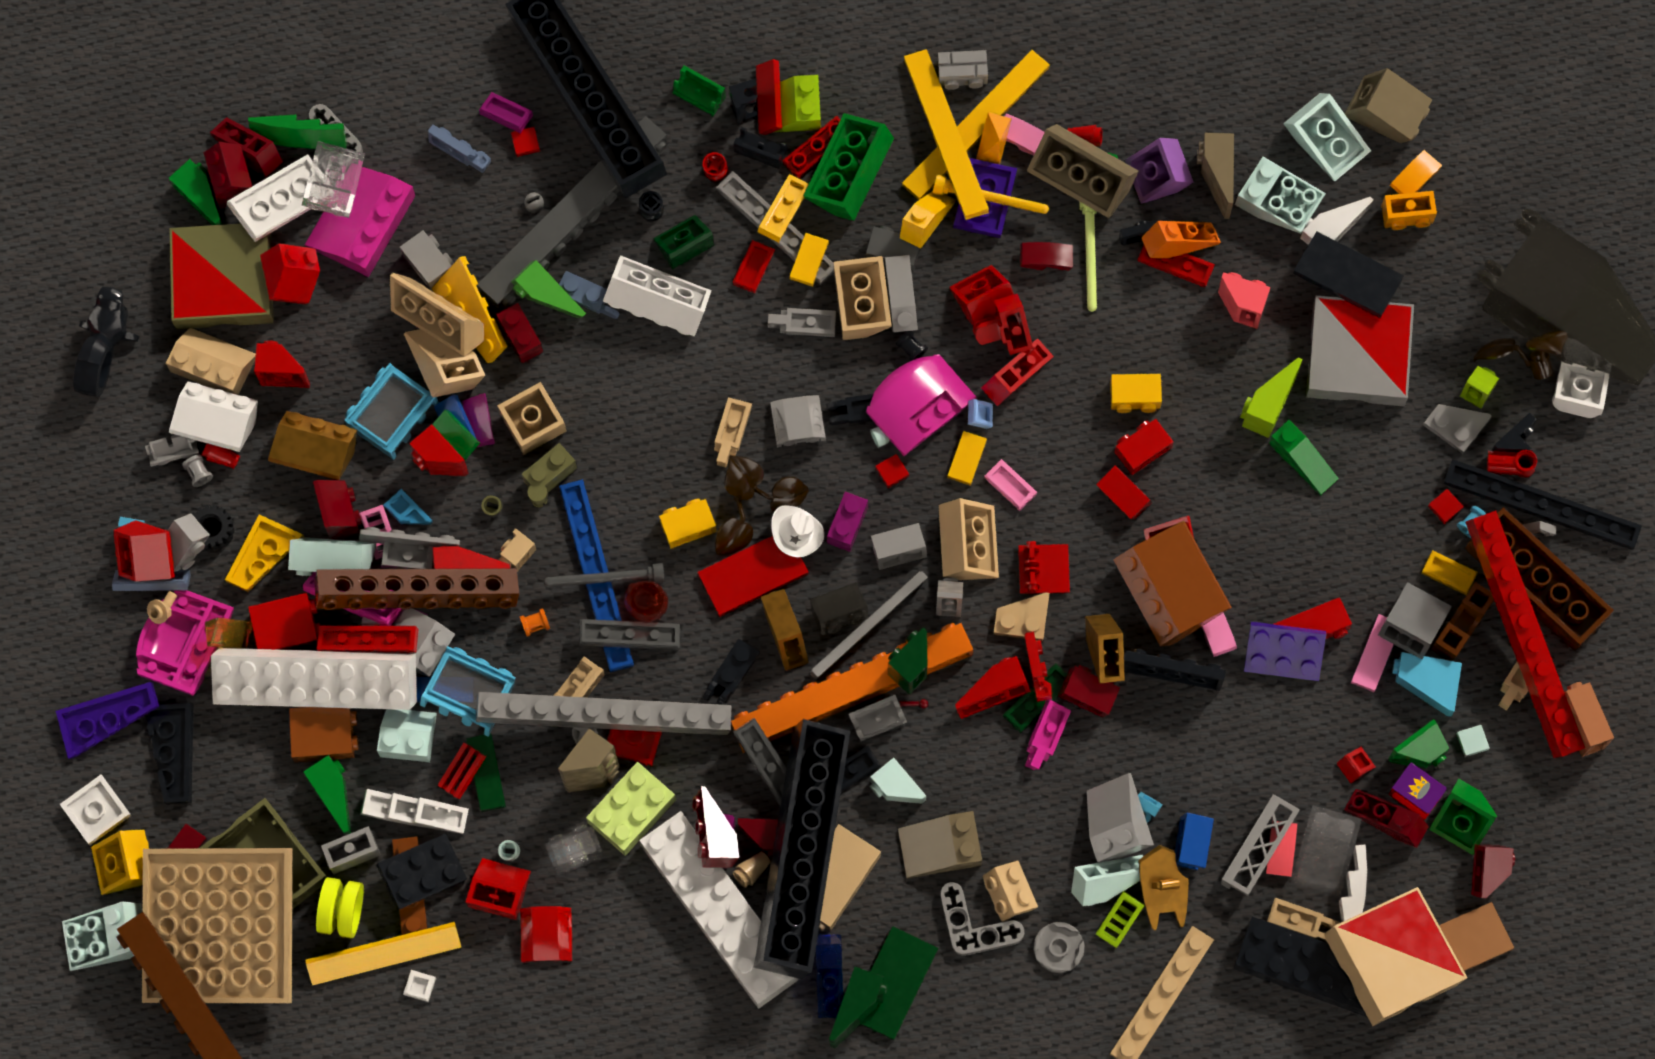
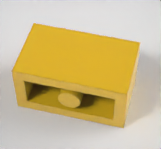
(1135, 392)
(687, 522)

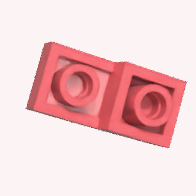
(1282, 859)

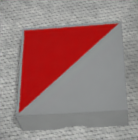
(1360, 353)

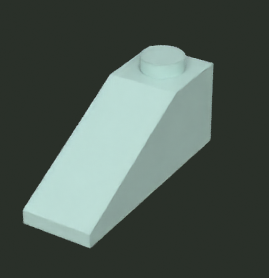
(1104, 880)

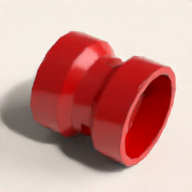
(714, 161)

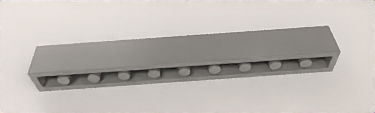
(603, 713)

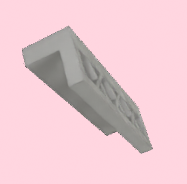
(1251, 841)

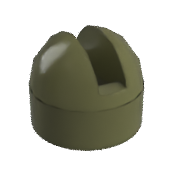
(489, 510)

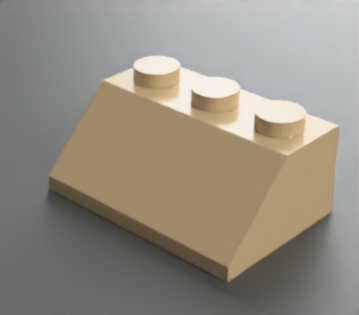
(862, 297)
(210, 361)
(968, 540)

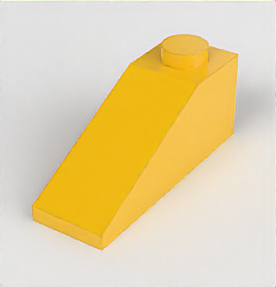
(924, 218)

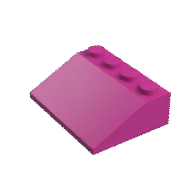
(373, 219)

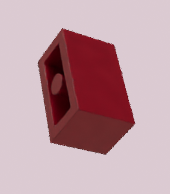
(519, 333)
(1087, 693)

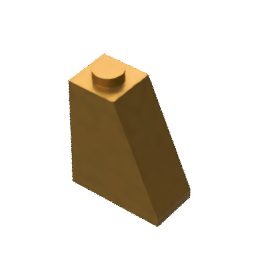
(785, 629)
(1105, 647)

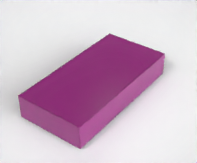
(506, 112)

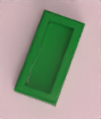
(456, 434)

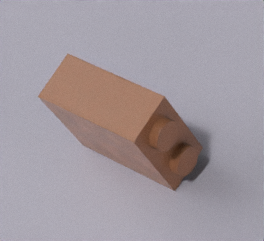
(1589, 718)

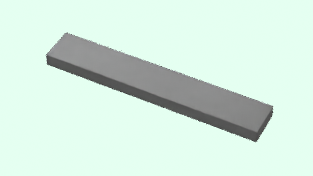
(756, 208)
(868, 625)

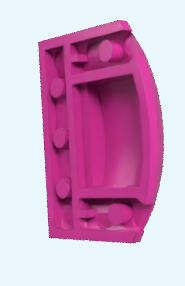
(918, 401)
(178, 649)

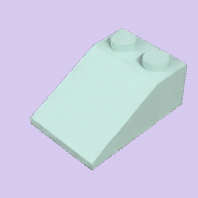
(1327, 135)

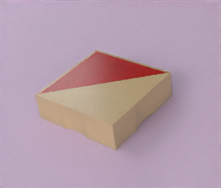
(1395, 956)

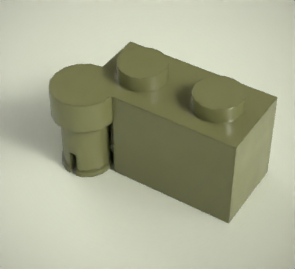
(548, 473)

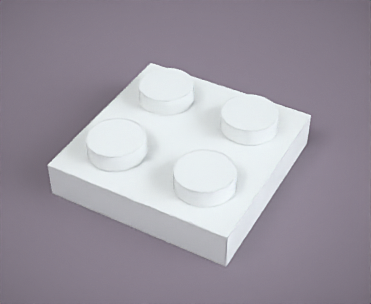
(95, 809)

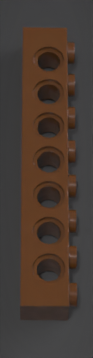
(406, 581)

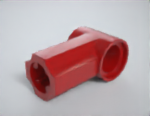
(1508, 463)

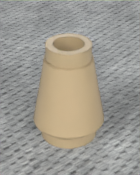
(750, 870)

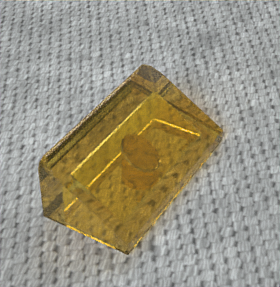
(228, 633)

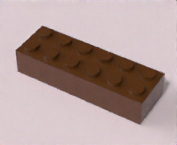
(1553, 589)

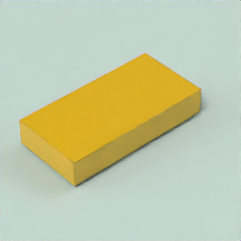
(809, 259)
(967, 458)
(1449, 572)

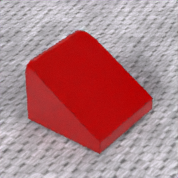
(1355, 764)

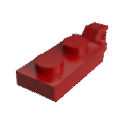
(1034, 649)

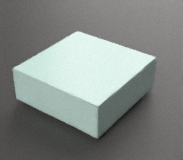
(1472, 740)

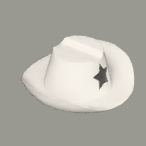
(796, 531)

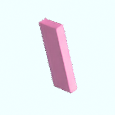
(1373, 658)

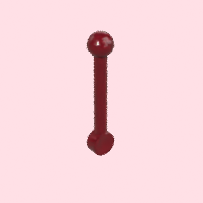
(923, 703)

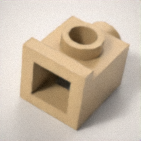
(517, 550)

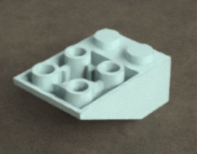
(1279, 196)
(92, 936)

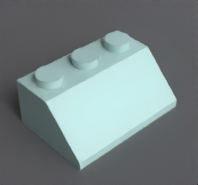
(311, 554)

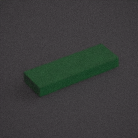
(1027, 707)
(487, 777)

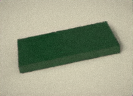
(904, 965)

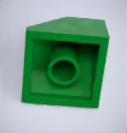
(1422, 748)
(1464, 817)

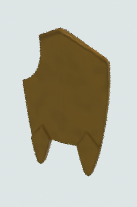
(1163, 885)

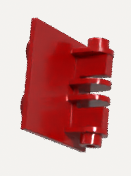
(1043, 568)

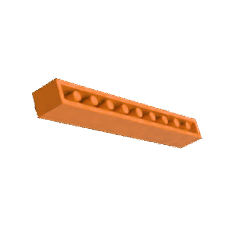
(851, 687)

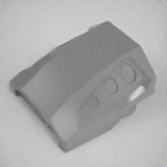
(797, 420)

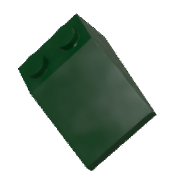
(859, 1001)

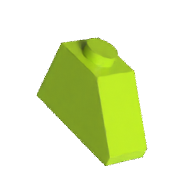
(1479, 386)

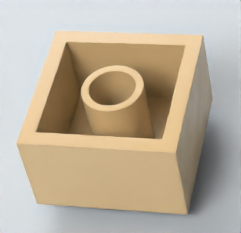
(532, 418)

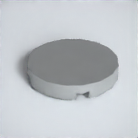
(1064, 952)

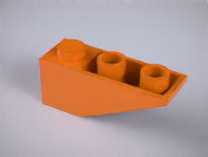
(1177, 238)

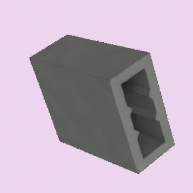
(1414, 620)

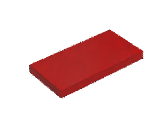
(750, 575)

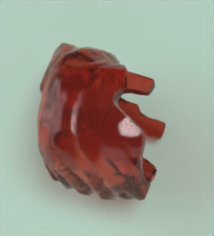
(646, 601)

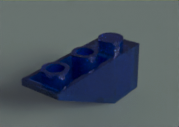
(829, 975)

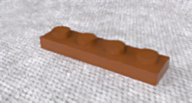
(414, 916)

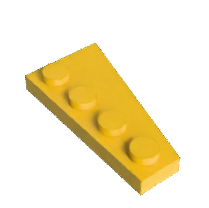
(460, 289)

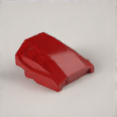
(546, 933)

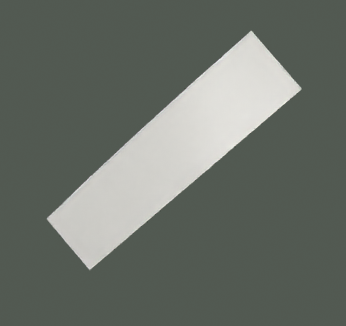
(414, 811)
(1356, 886)

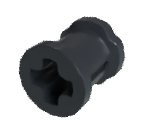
(911, 345)

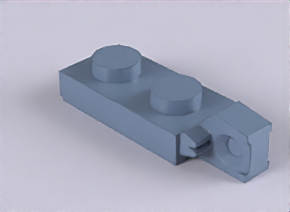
(458, 149)

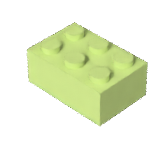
(631, 808)

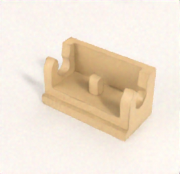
(581, 680)

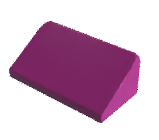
(479, 418)

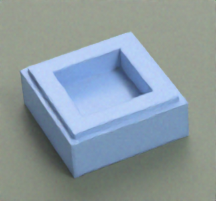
(980, 413)

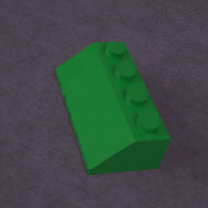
(849, 166)

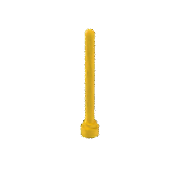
(943, 185)

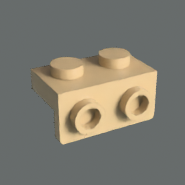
(1009, 890)

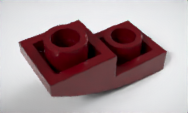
(1046, 254)

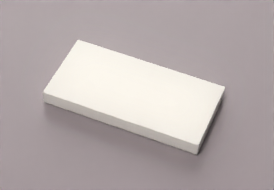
(273, 200)

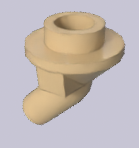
(161, 611)

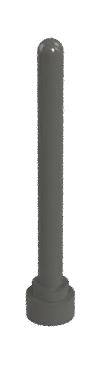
(653, 573)

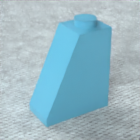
(1429, 679)

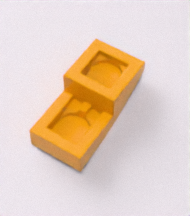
(1416, 174)

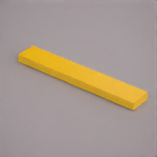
(383, 953)

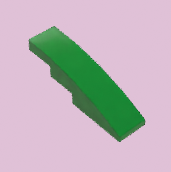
(290, 132)

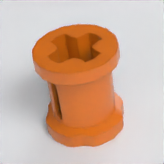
(535, 622)

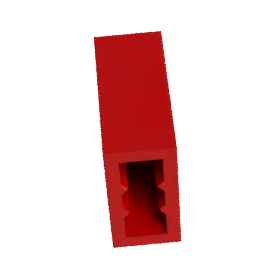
(285, 623)

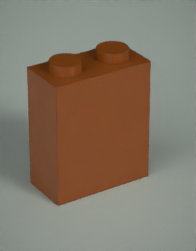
(322, 732)

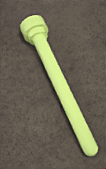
(1090, 256)

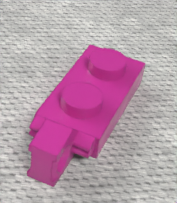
(1046, 733)

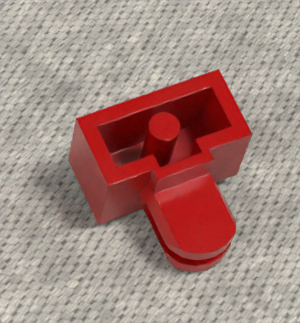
(1008, 325)

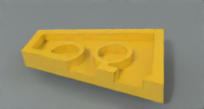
(261, 552)

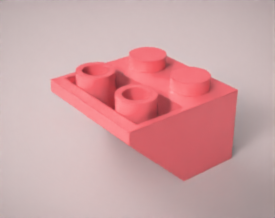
(1243, 298)

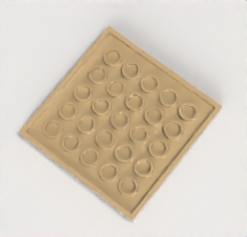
(224, 920)

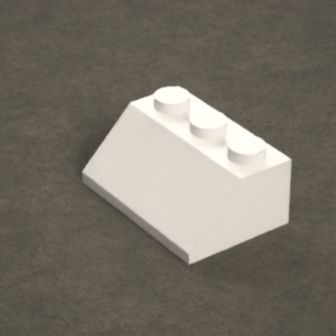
(214, 416)

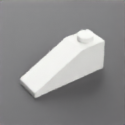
(1337, 221)

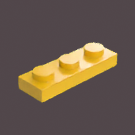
(783, 208)

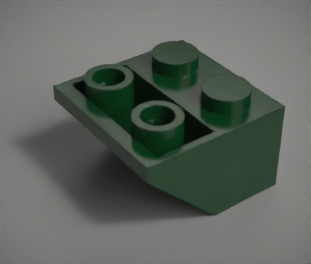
(910, 664)

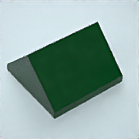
(684, 241)

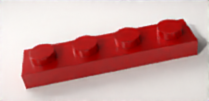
(368, 639)

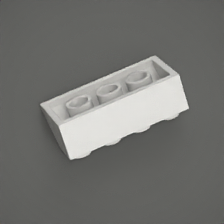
(657, 296)

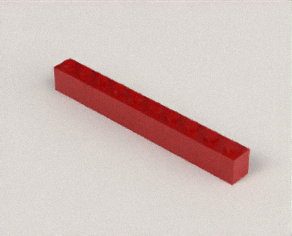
(1525, 634)

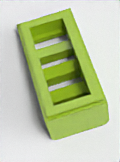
(1112, 914)

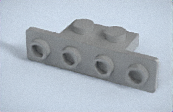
(406, 550)

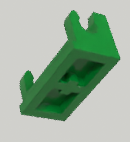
(699, 91)

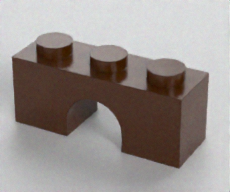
(1463, 622)

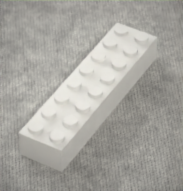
(314, 678)
(714, 906)

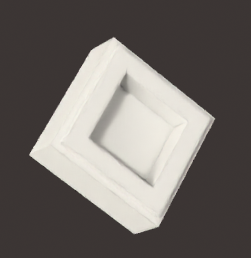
(419, 986)

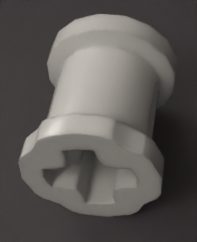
(197, 470)

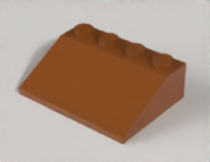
(1172, 584)

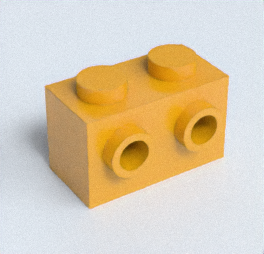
(1409, 210)

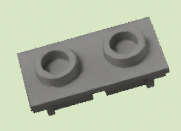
(162, 453)

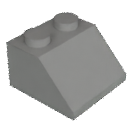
(432, 639)

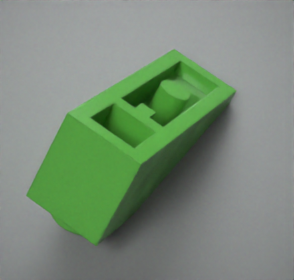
(542, 288)

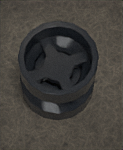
(651, 211)

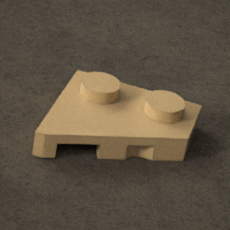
(1023, 617)

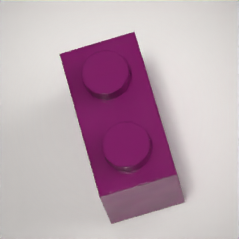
(847, 521)

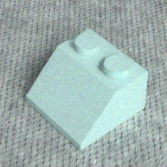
(407, 735)

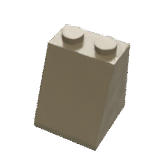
(1389, 106)

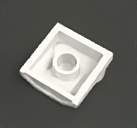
(1580, 390)

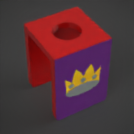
(1417, 791)

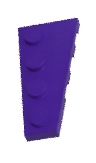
(99, 718)

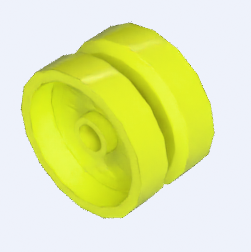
(339, 907)

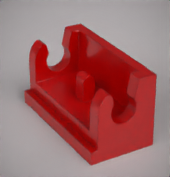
(1124, 493)

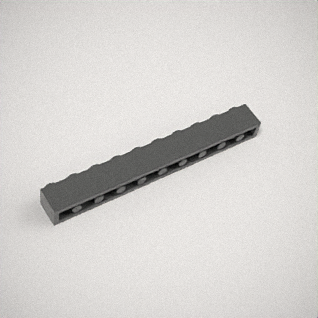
(559, 226)

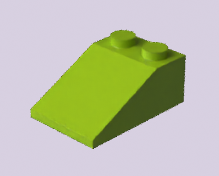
(1267, 403)

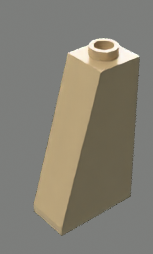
(848, 868)

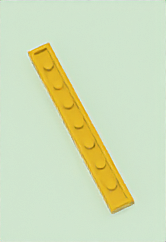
(972, 127)
(946, 134)

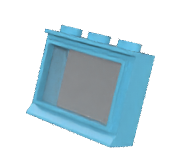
(389, 410)
(459, 681)

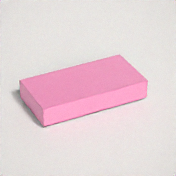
(1010, 485)

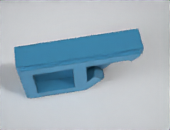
(406, 510)

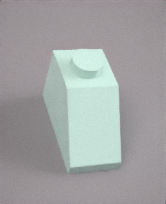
(895, 784)

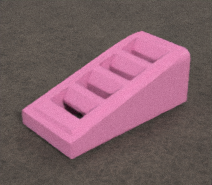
(372, 512)

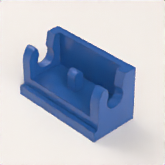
(1193, 841)

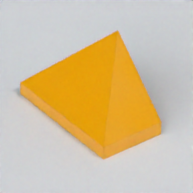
(993, 138)

